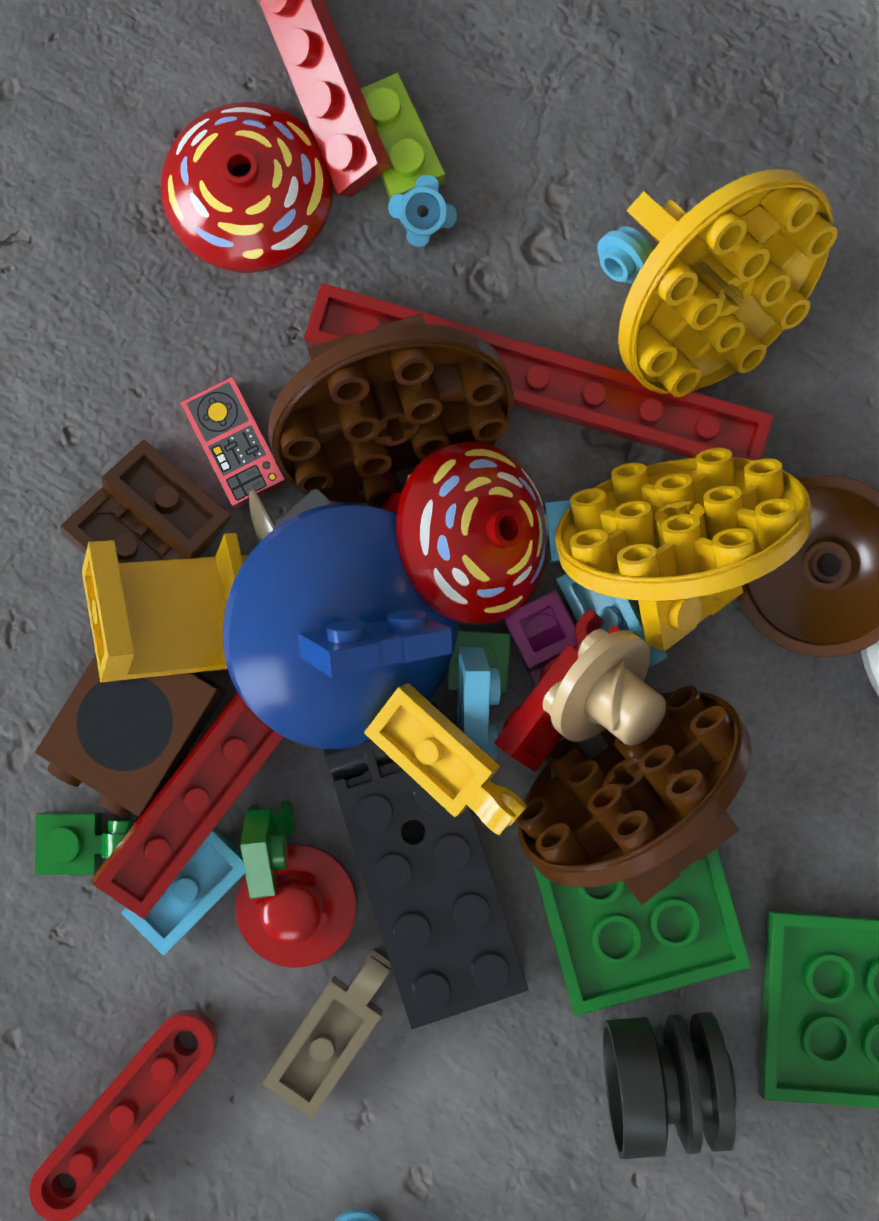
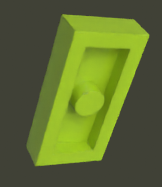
(401, 136)

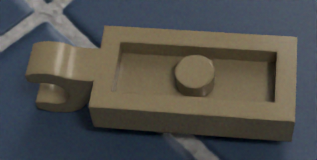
(329, 1038)

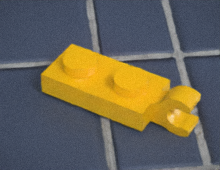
(442, 759)

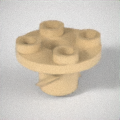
(607, 691)

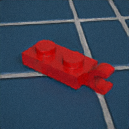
(528, 728)

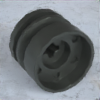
(672, 1083)

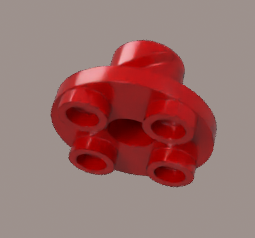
(306, 916)

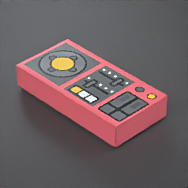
(233, 442)

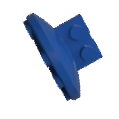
(330, 626)

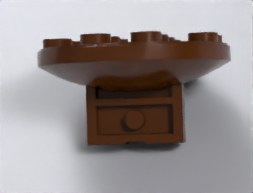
(385, 406)
(642, 806)

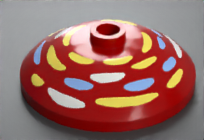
(254, 218)
(453, 536)

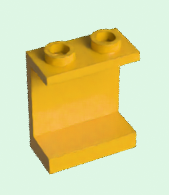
(159, 612)

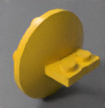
(723, 279)
(683, 535)

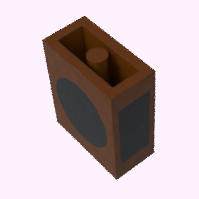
(128, 734)

